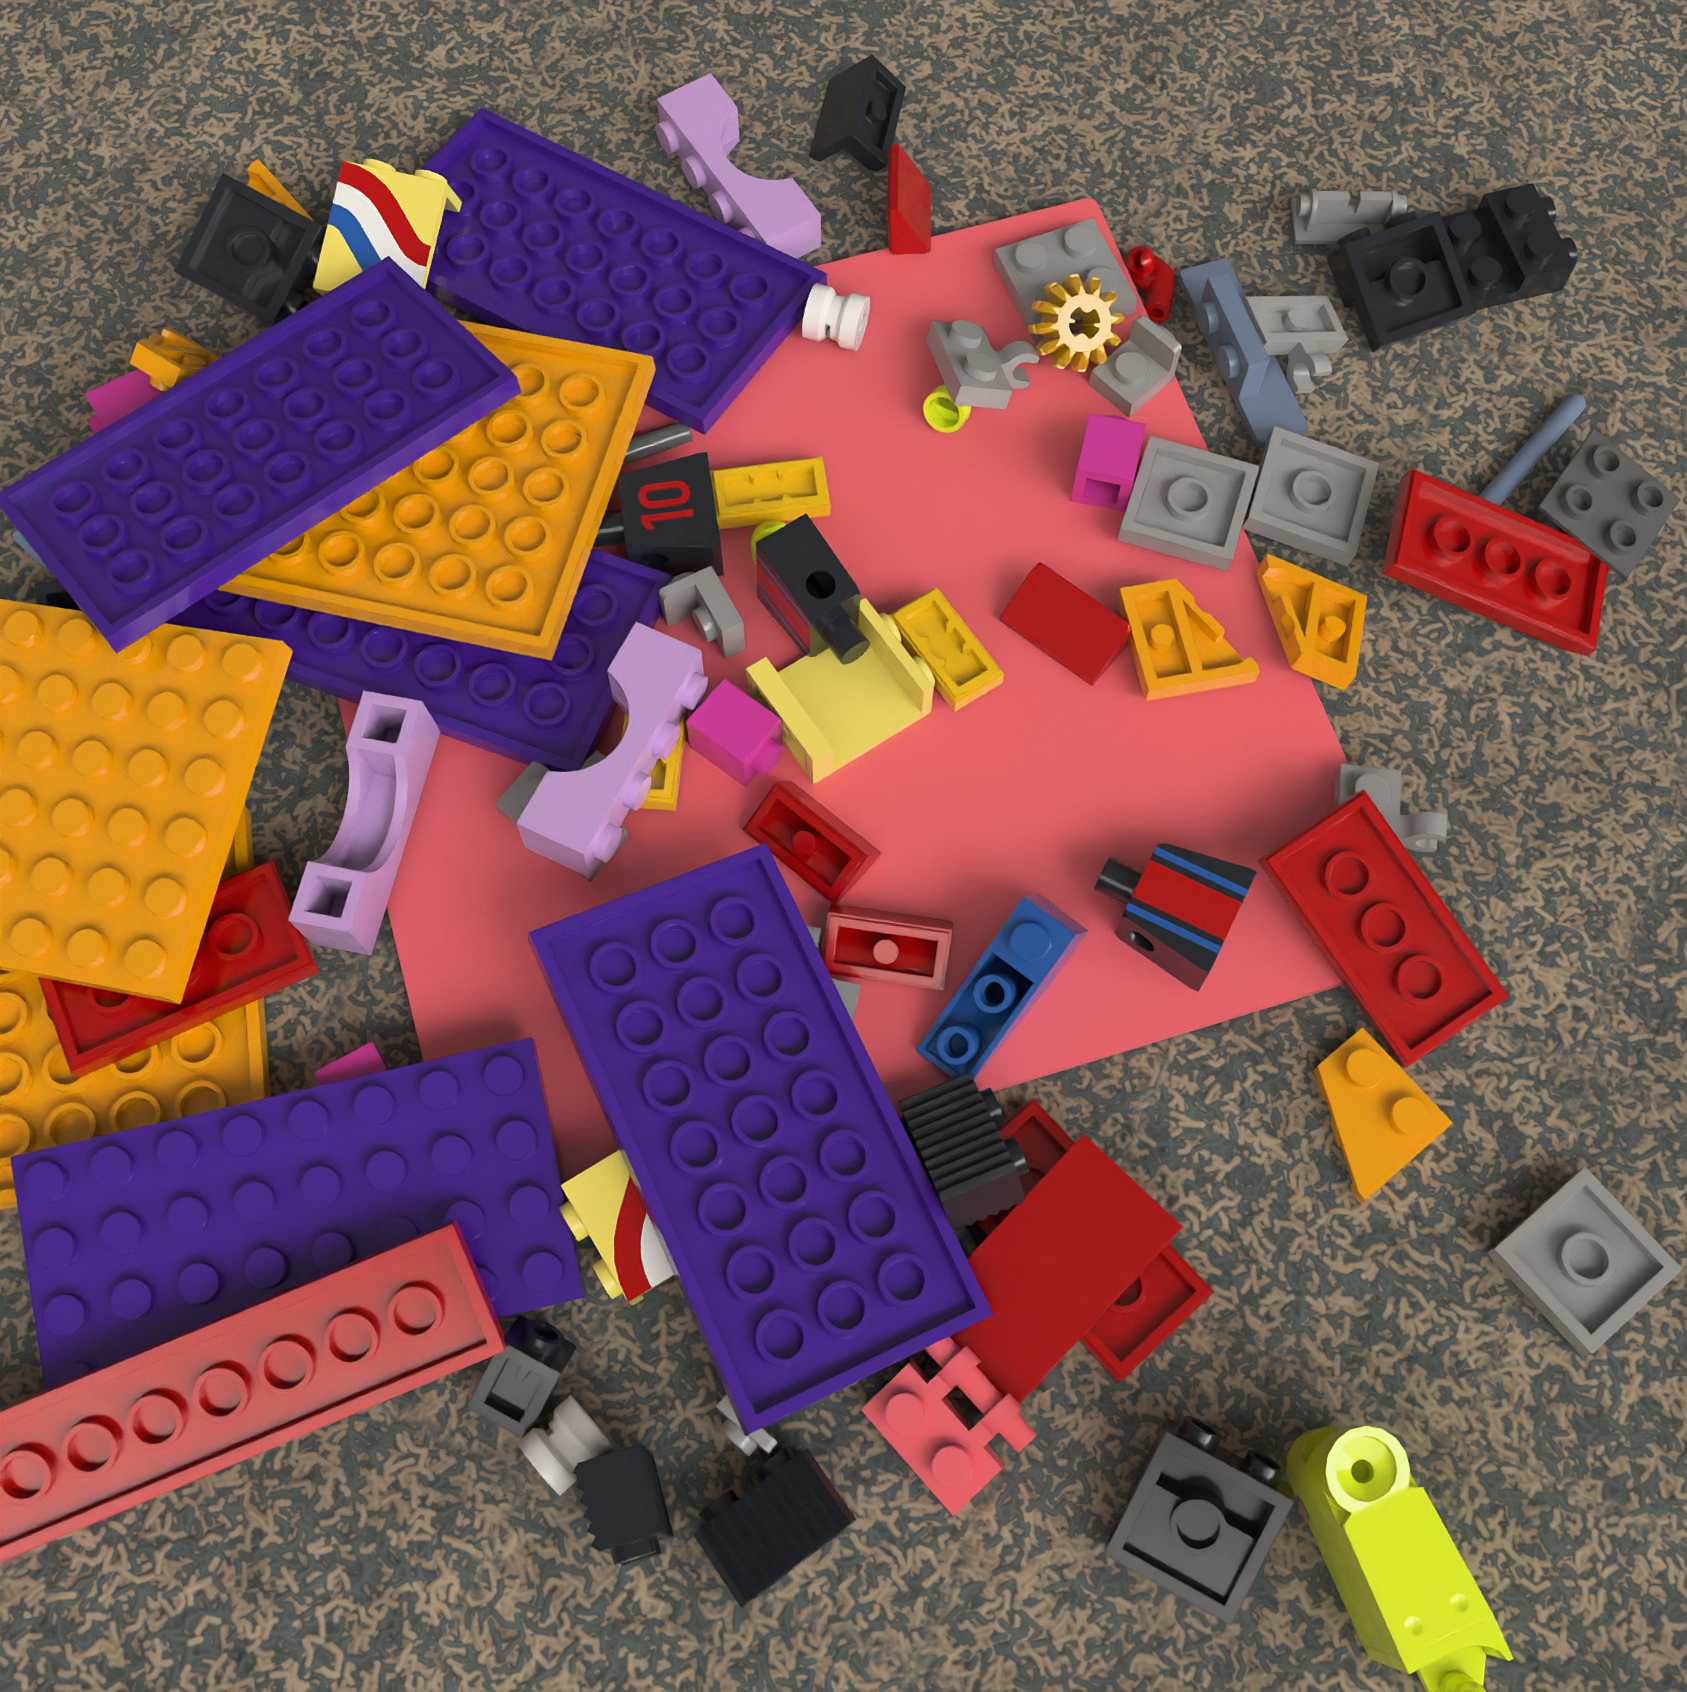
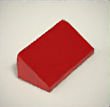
(907, 205)
(1066, 623)
(811, 840)
(887, 946)

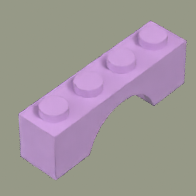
(703, 129)
(580, 812)
(351, 884)

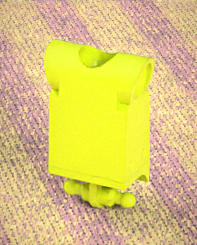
(1393, 1558)

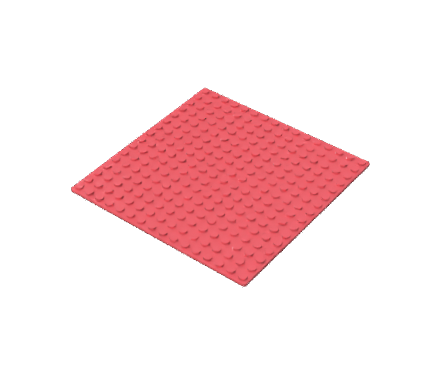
(965, 803)

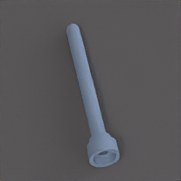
(1534, 449)

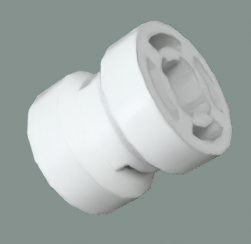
(835, 317)
(568, 1441)

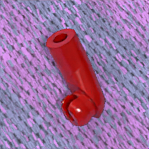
(1154, 279)

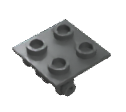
(1607, 504)

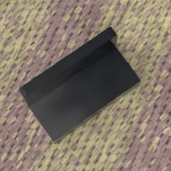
(860, 114)

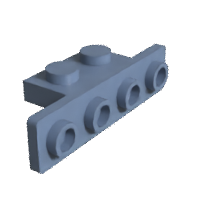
(1241, 358)

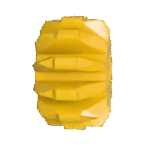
(1095, 327)

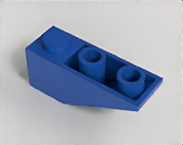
(1002, 987)

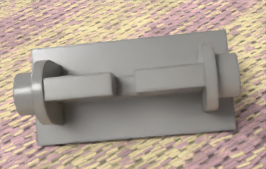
(1330, 215)

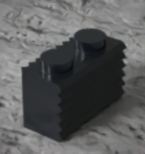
(963, 1150)
(624, 1504)
(773, 1525)

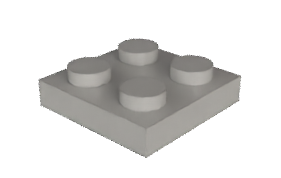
(1050, 257)
(1311, 496)
(1188, 503)
(1584, 1262)

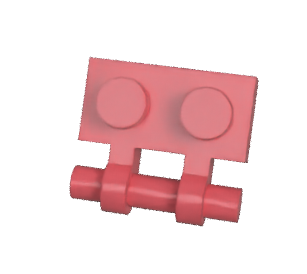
(933, 1433)

